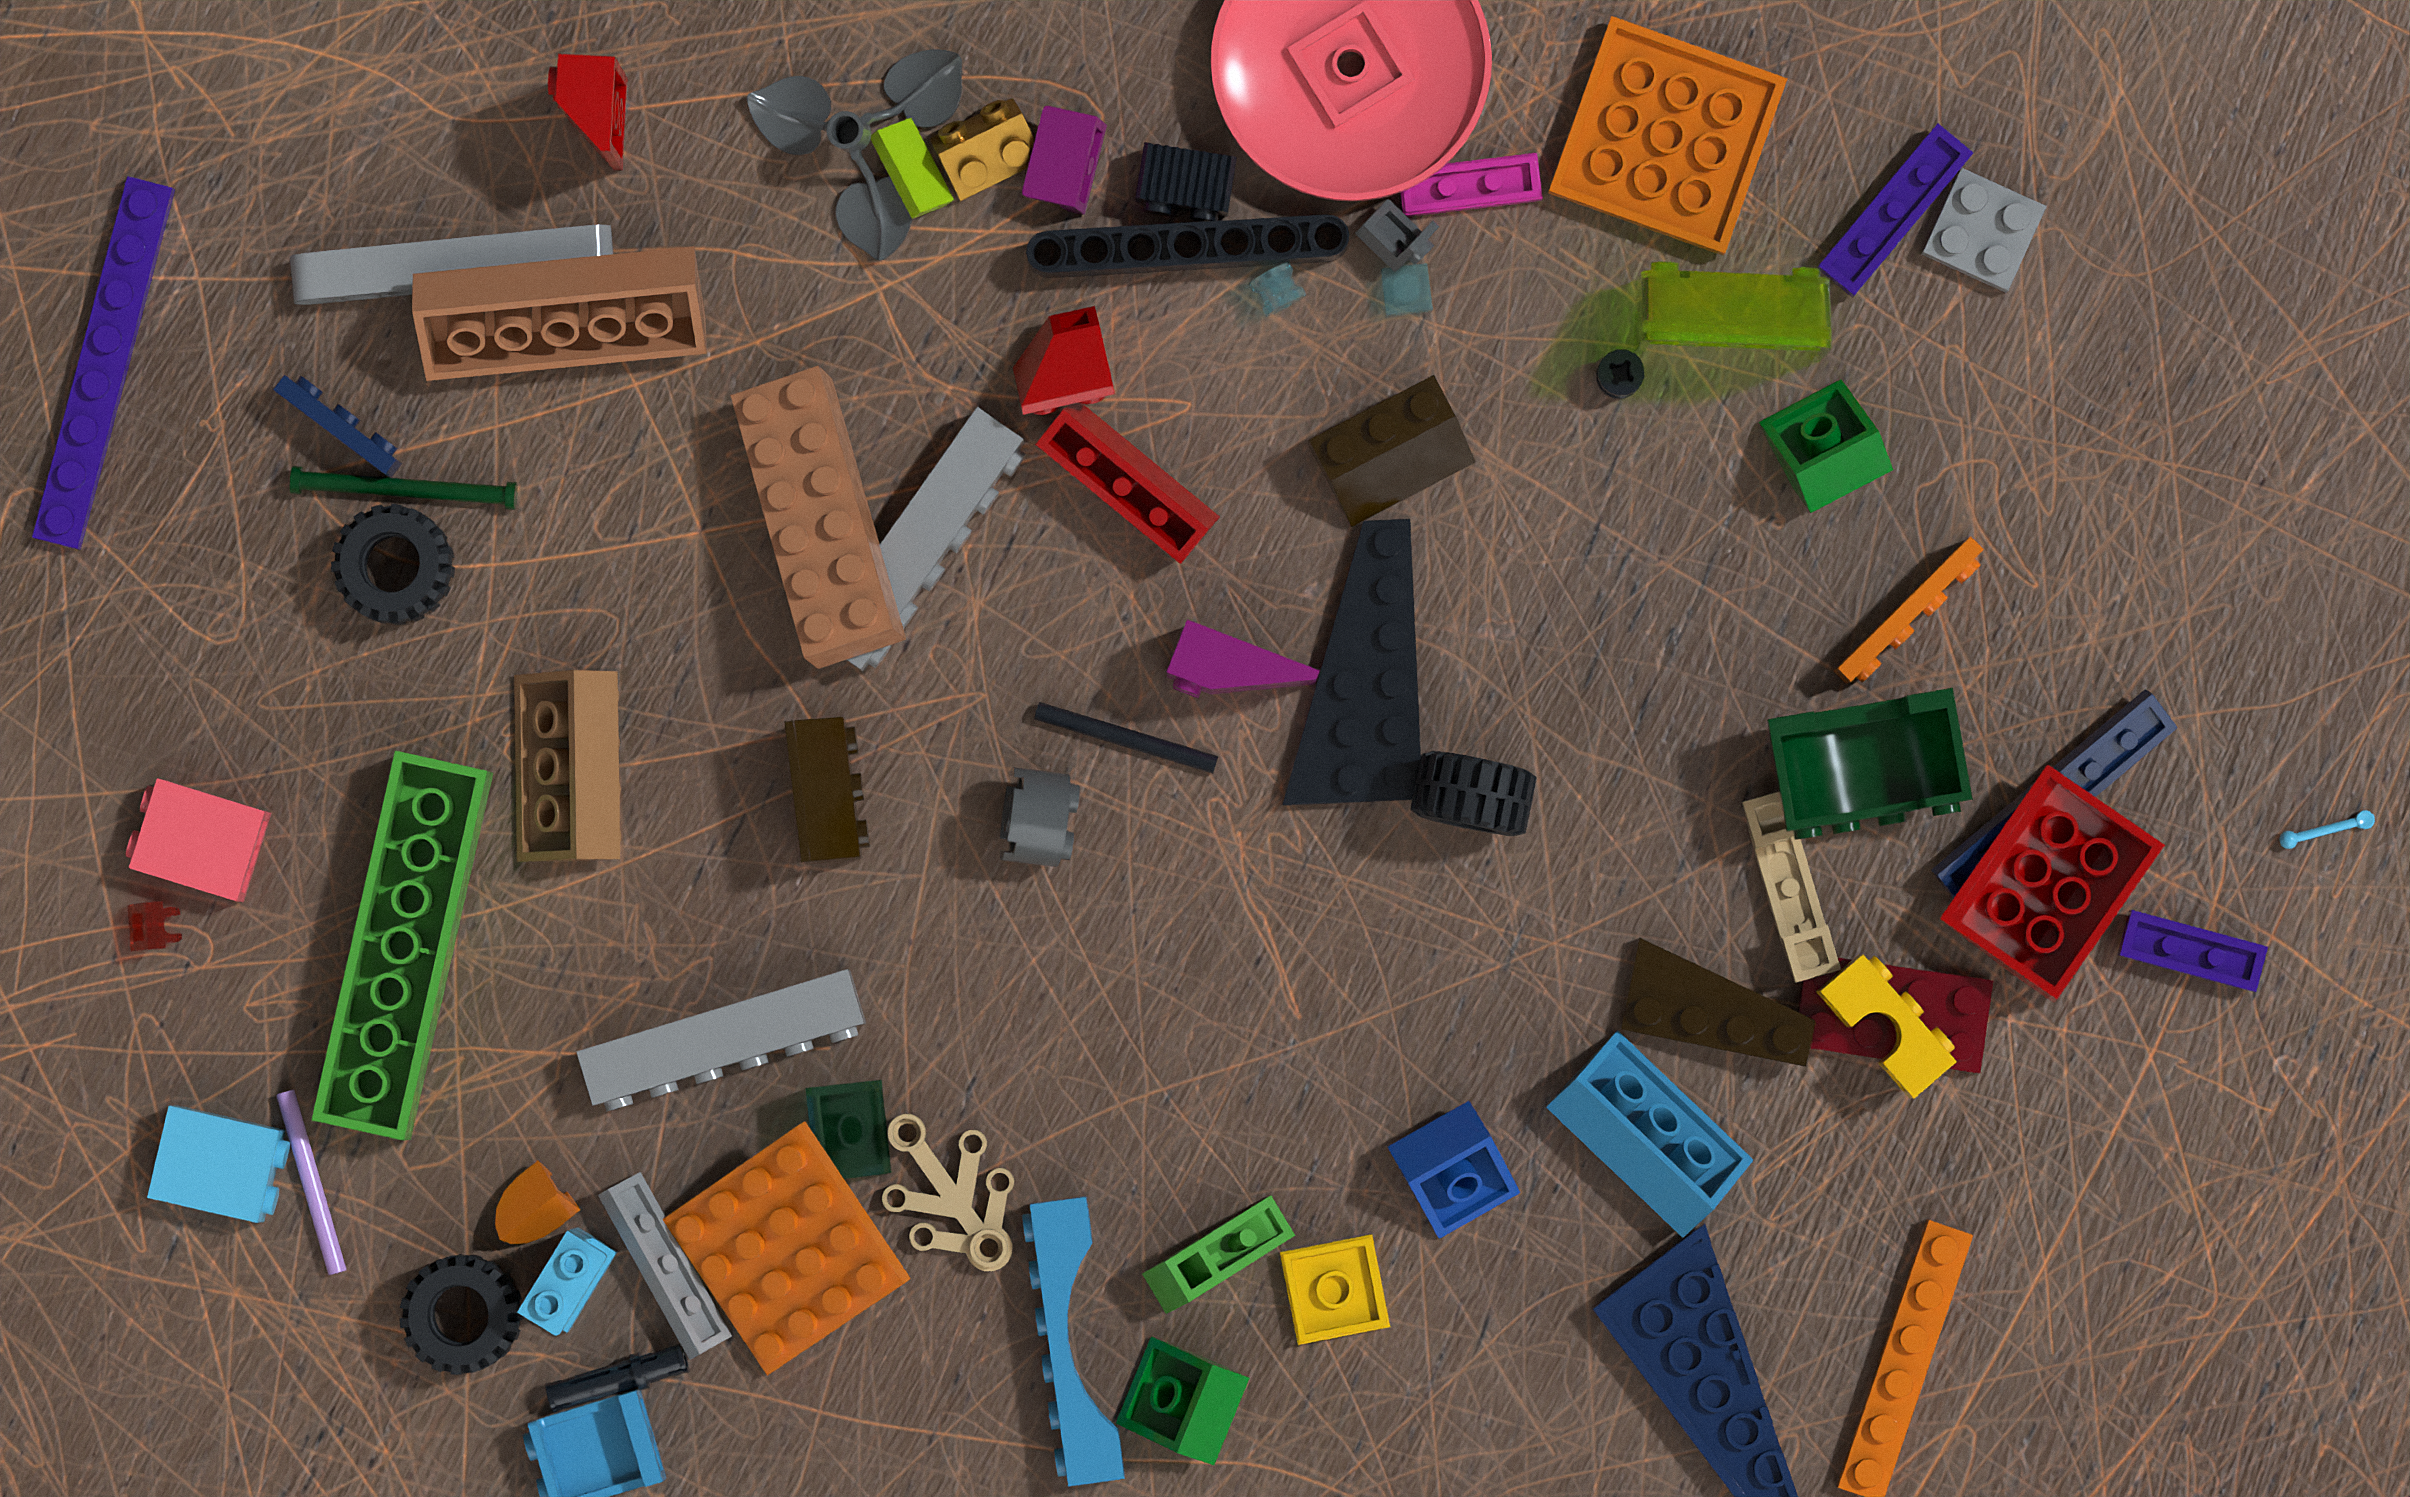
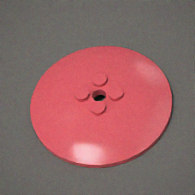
(1357, 133)

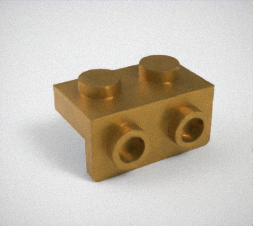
(985, 147)

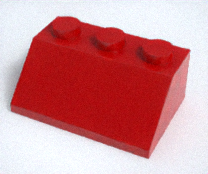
(594, 100)

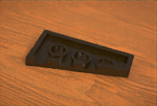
(1701, 1008)

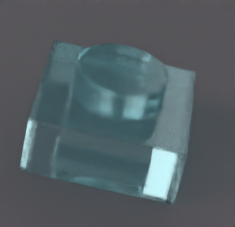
(1406, 290)

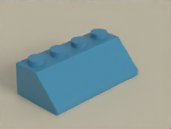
(1650, 1134)

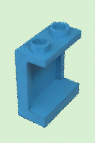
(596, 1449)

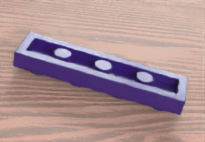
(1895, 210)

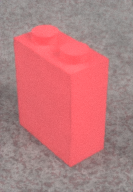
(197, 839)

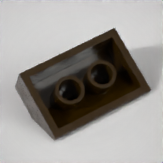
(1392, 451)
(826, 790)

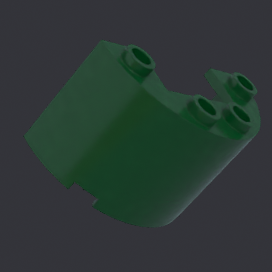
(1869, 763)

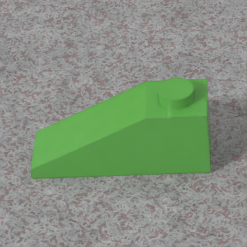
(1218, 1255)

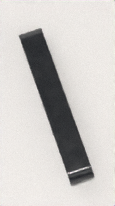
(1167, 259)

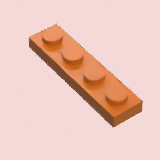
(1924, 599)

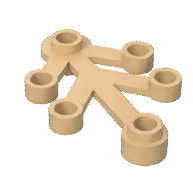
(954, 1199)

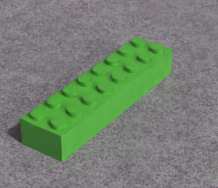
(402, 946)

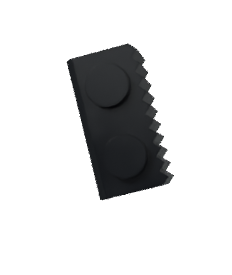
(1185, 181)

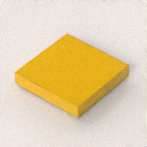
(1334, 1289)

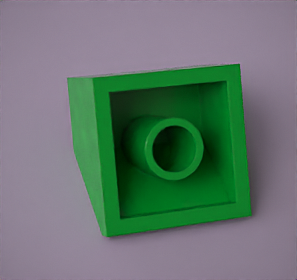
(1826, 445)
(1182, 1401)

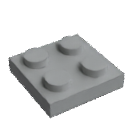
(1984, 230)

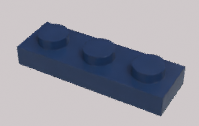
(339, 423)

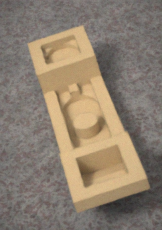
(1790, 891)

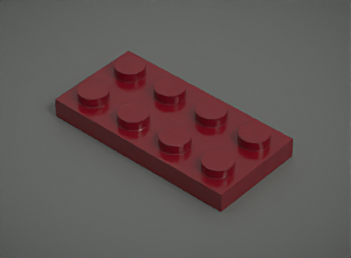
(1949, 1002)

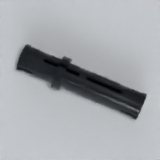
(626, 1375)

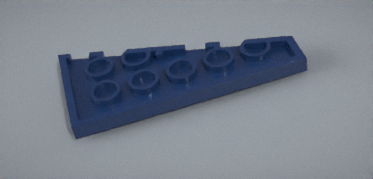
(1693, 1354)

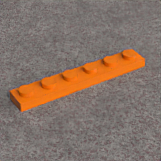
(1904, 1360)

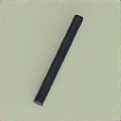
(1126, 737)

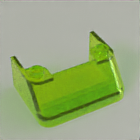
(1733, 310)

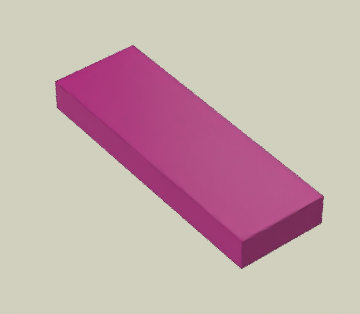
(1476, 186)

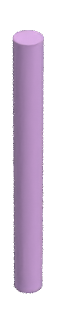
(311, 1182)

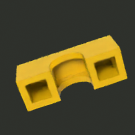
(1918, 1053)

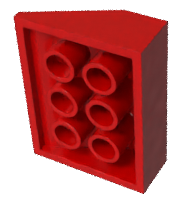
(2051, 883)

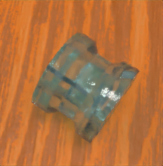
(1277, 289)

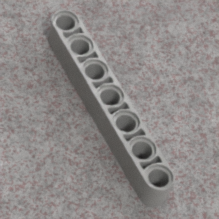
(390, 268)

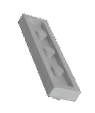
(664, 1266)

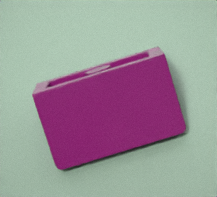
(1064, 158)

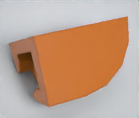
(532, 1207)

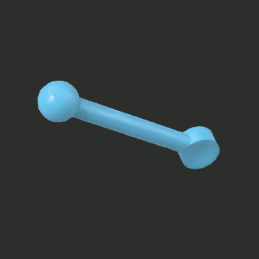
(2362, 820)

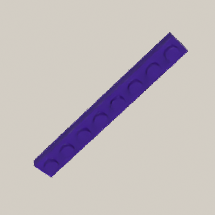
(103, 363)

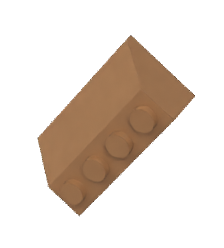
(567, 766)

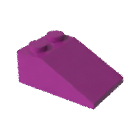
(1224, 664)

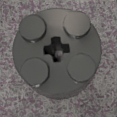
(1037, 817)

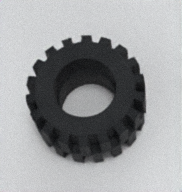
(359, 541)
(1473, 793)
(421, 1324)

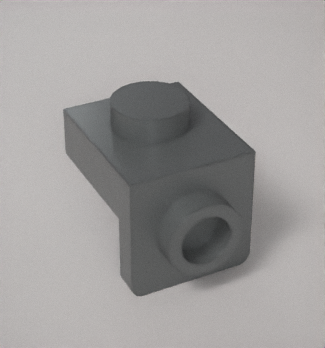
(1395, 236)

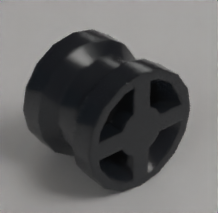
(1616, 381)

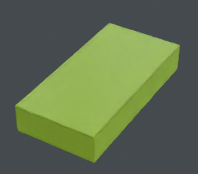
(911, 168)

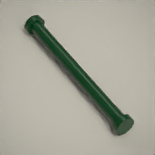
(401, 487)

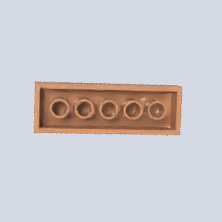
(559, 313)
(818, 517)

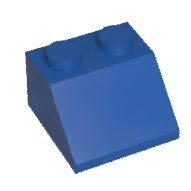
(1454, 1169)

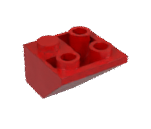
(1064, 364)

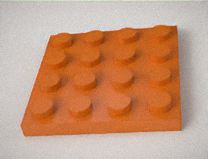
(1667, 135)
(786, 1248)

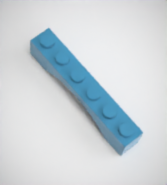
(1088, 1437)

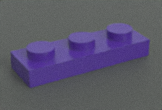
(2192, 951)

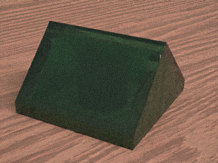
(851, 1126)

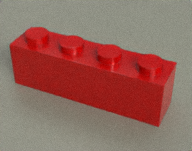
(1127, 480)

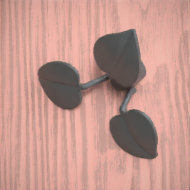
(794, 113)

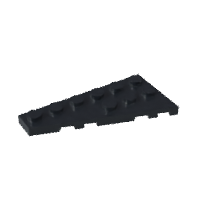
(1365, 706)

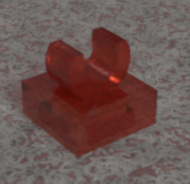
(147, 926)

